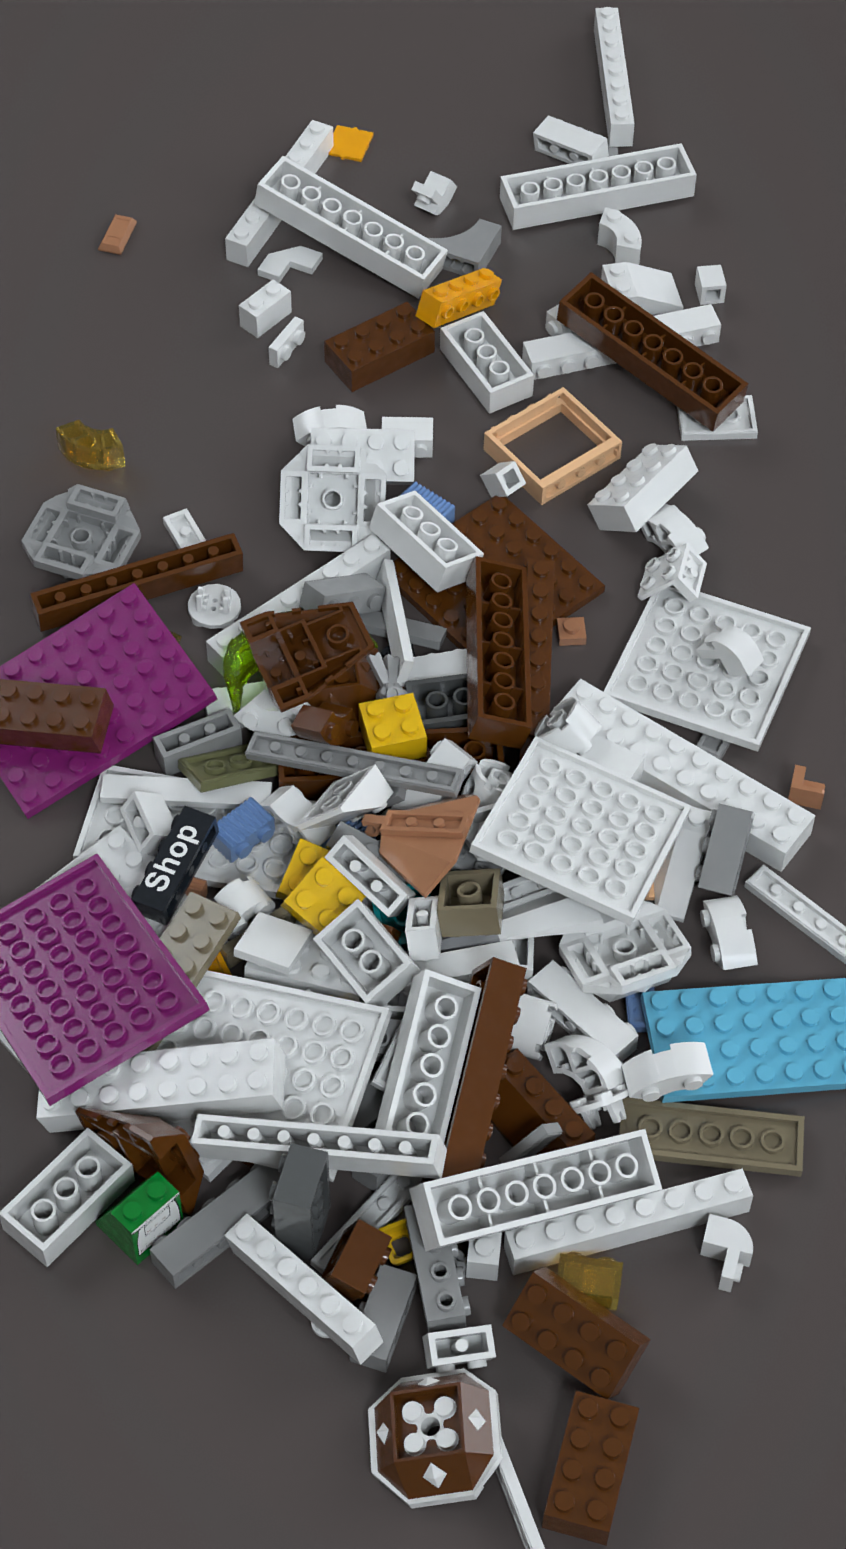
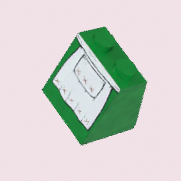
(143, 1217)

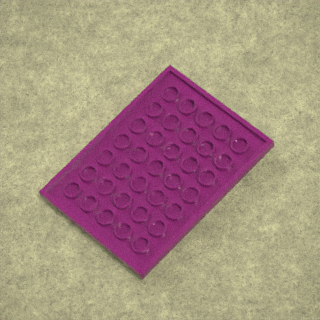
(140, 665)
(85, 980)

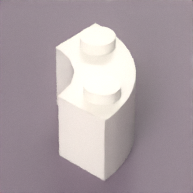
(619, 236)
(339, 417)
(672, 529)
(265, 717)
(288, 809)
(731, 940)
(586, 1062)
(677, 1069)

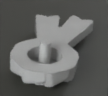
(386, 674)

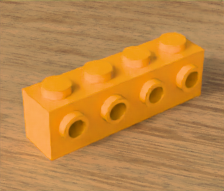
(458, 297)

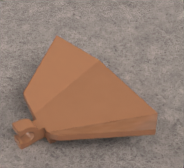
(424, 839)

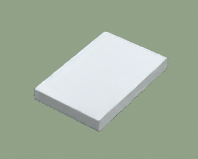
(738, 425)

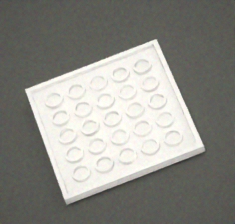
(671, 682)
(581, 830)

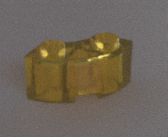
(90, 446)

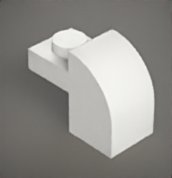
(434, 193)
(734, 649)
(730, 1243)

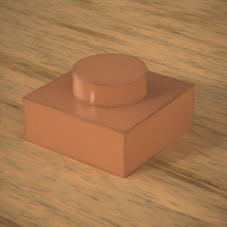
(571, 631)

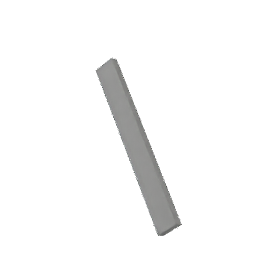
(346, 761)

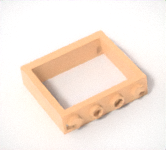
(605, 453)

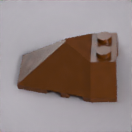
(305, 649)
(150, 1148)

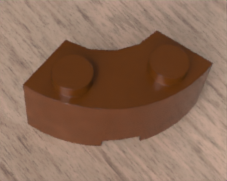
(326, 724)

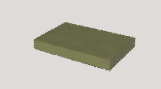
(224, 768)

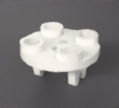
(214, 597)
(609, 1100)

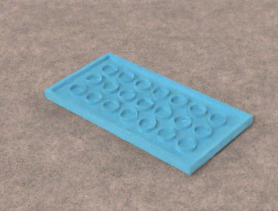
(756, 1036)

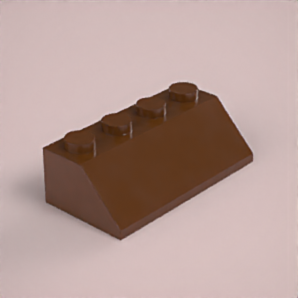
(531, 1101)

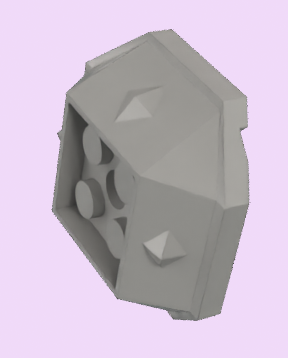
(82, 533)

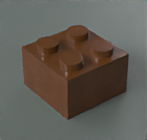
(356, 1260)

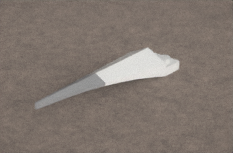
(542, 917)

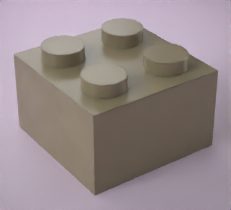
(471, 903)

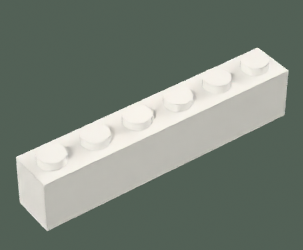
(304, 1289)

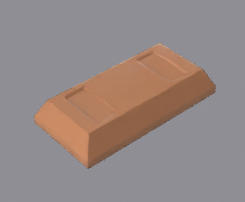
(117, 234)

